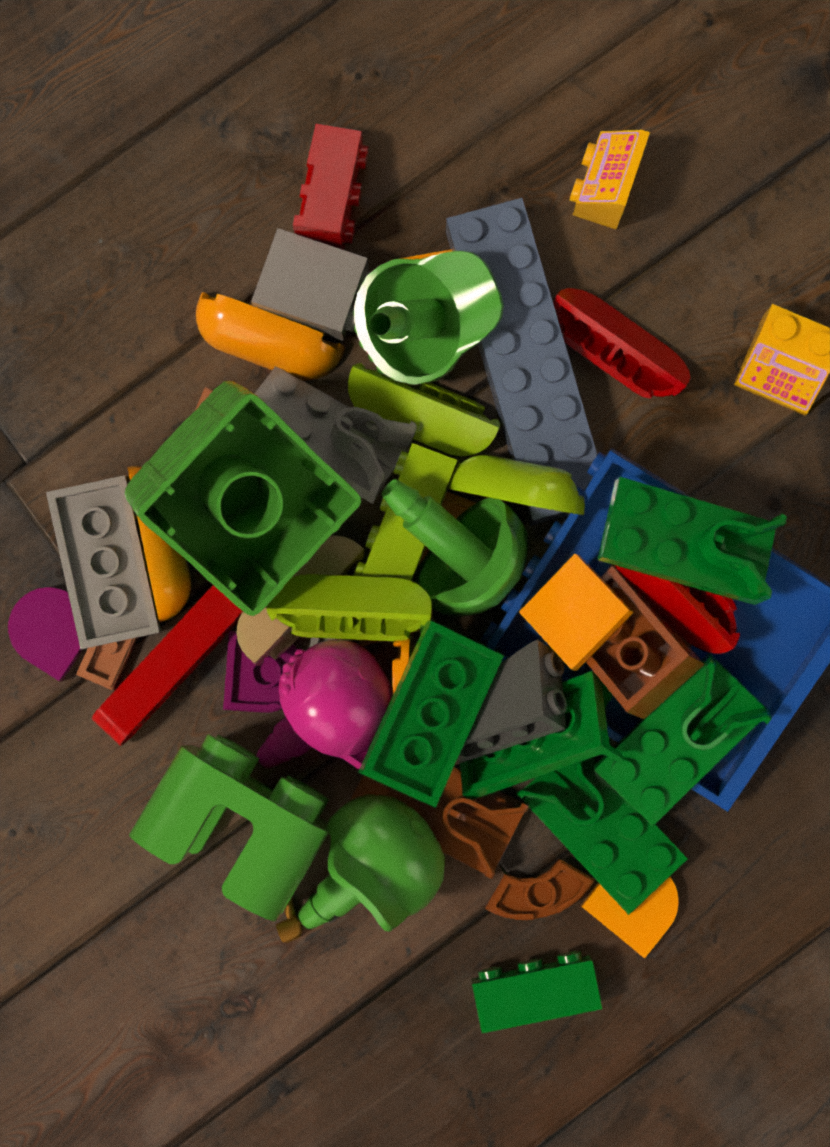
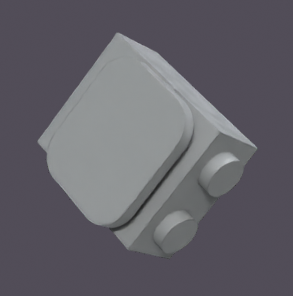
(311, 283)

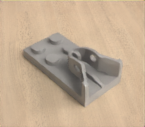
(339, 434)
(103, 562)

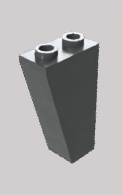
(520, 704)

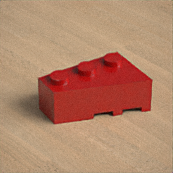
(331, 186)

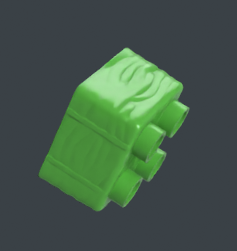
(240, 496)

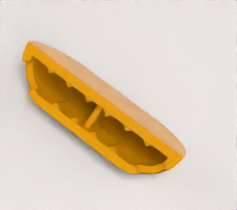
(265, 338)
(167, 570)

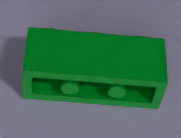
(536, 992)

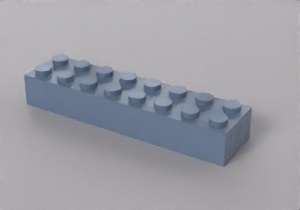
(527, 350)

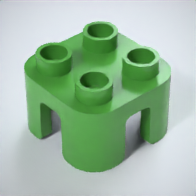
(194, 799)

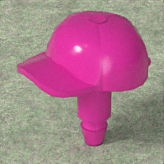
(330, 703)

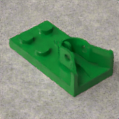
(688, 541)
(431, 713)
(582, 739)
(682, 740)
(603, 832)

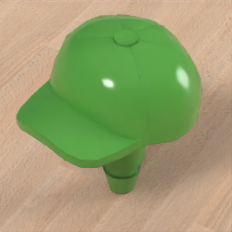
(426, 314)
(480, 547)
(377, 858)

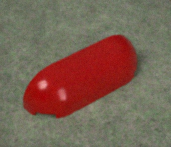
(619, 345)
(695, 614)

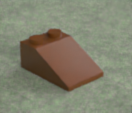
(644, 656)

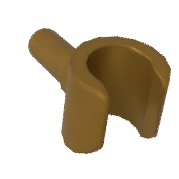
(290, 928)

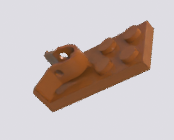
(465, 828)

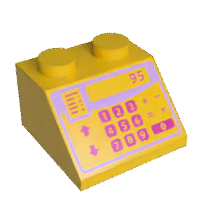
(609, 176)
(787, 360)

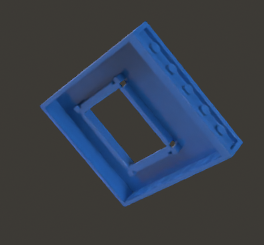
(779, 644)

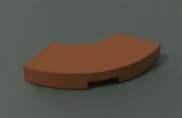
(539, 895)

